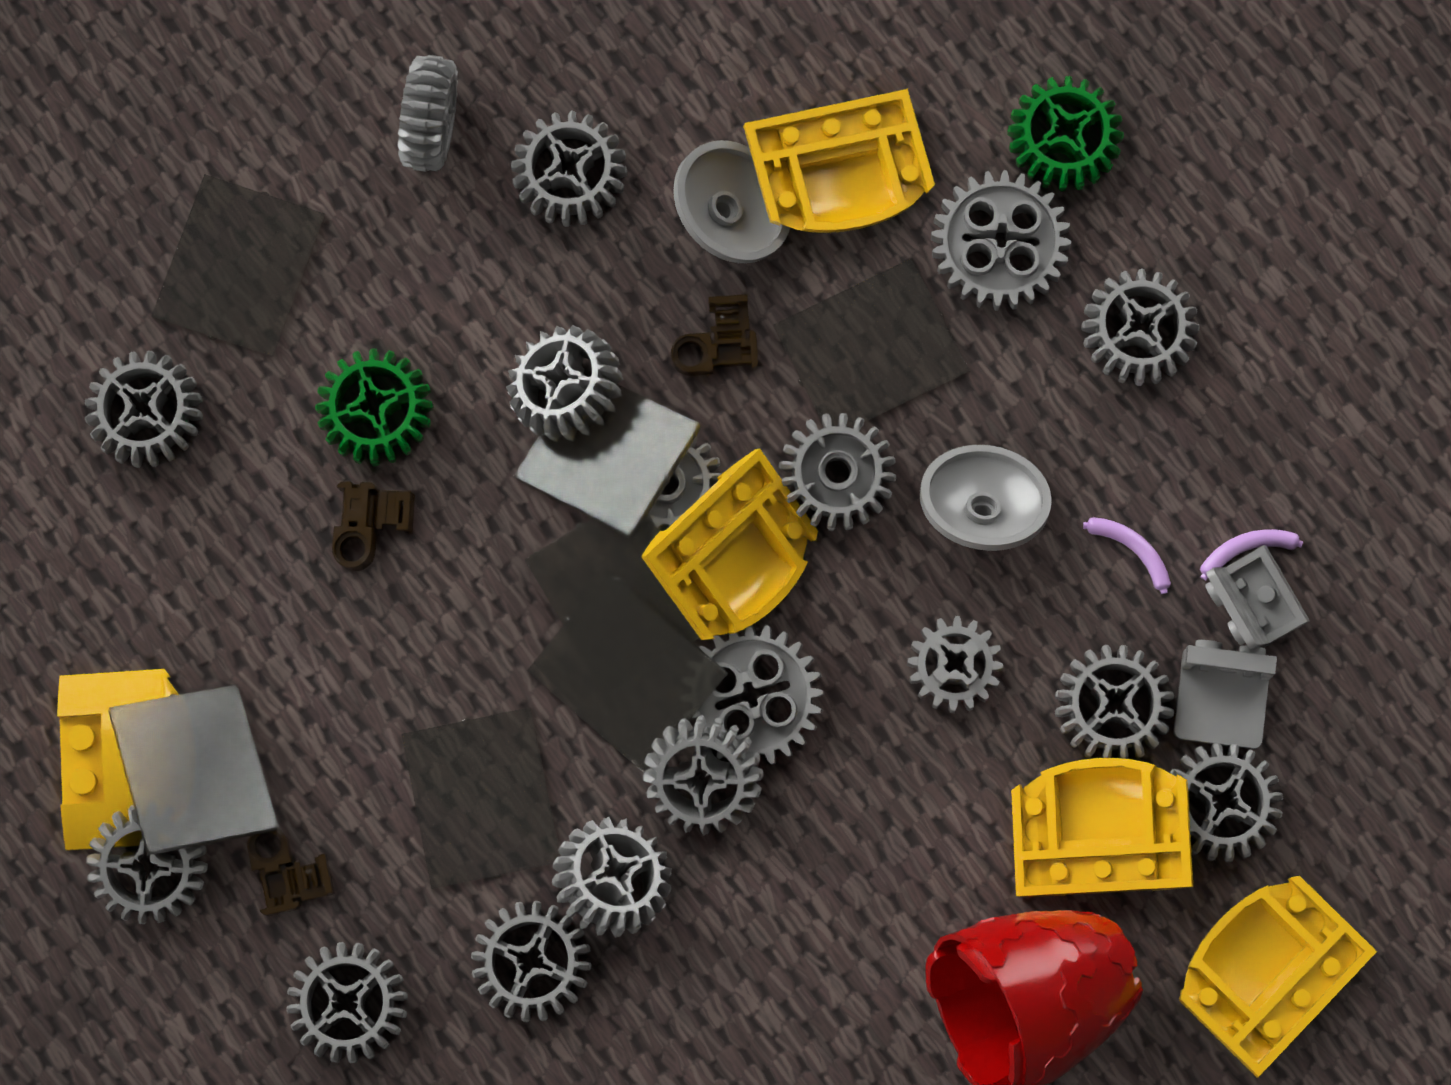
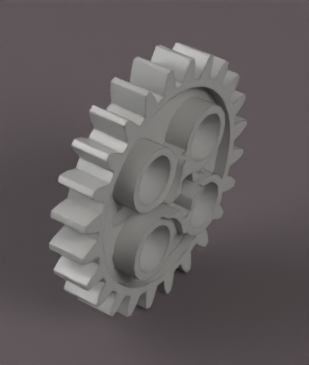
(1001, 202)
(741, 657)

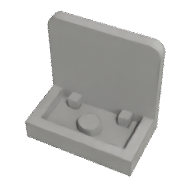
(1256, 599)
(1223, 694)

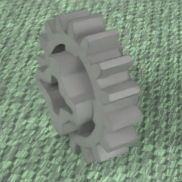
(940, 677)

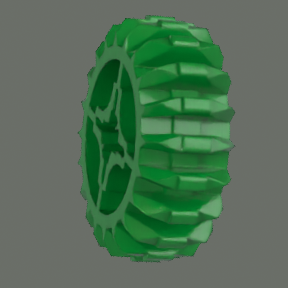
(1074, 149)
(355, 413)

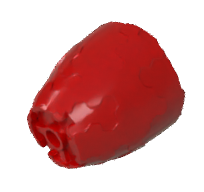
(1032, 993)

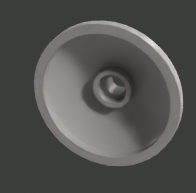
(725, 179)
(985, 497)

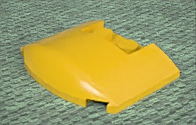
(841, 163)
(733, 550)
(90, 759)
(1101, 829)
(1271, 970)

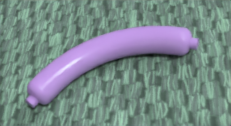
(1249, 541)
(1137, 544)

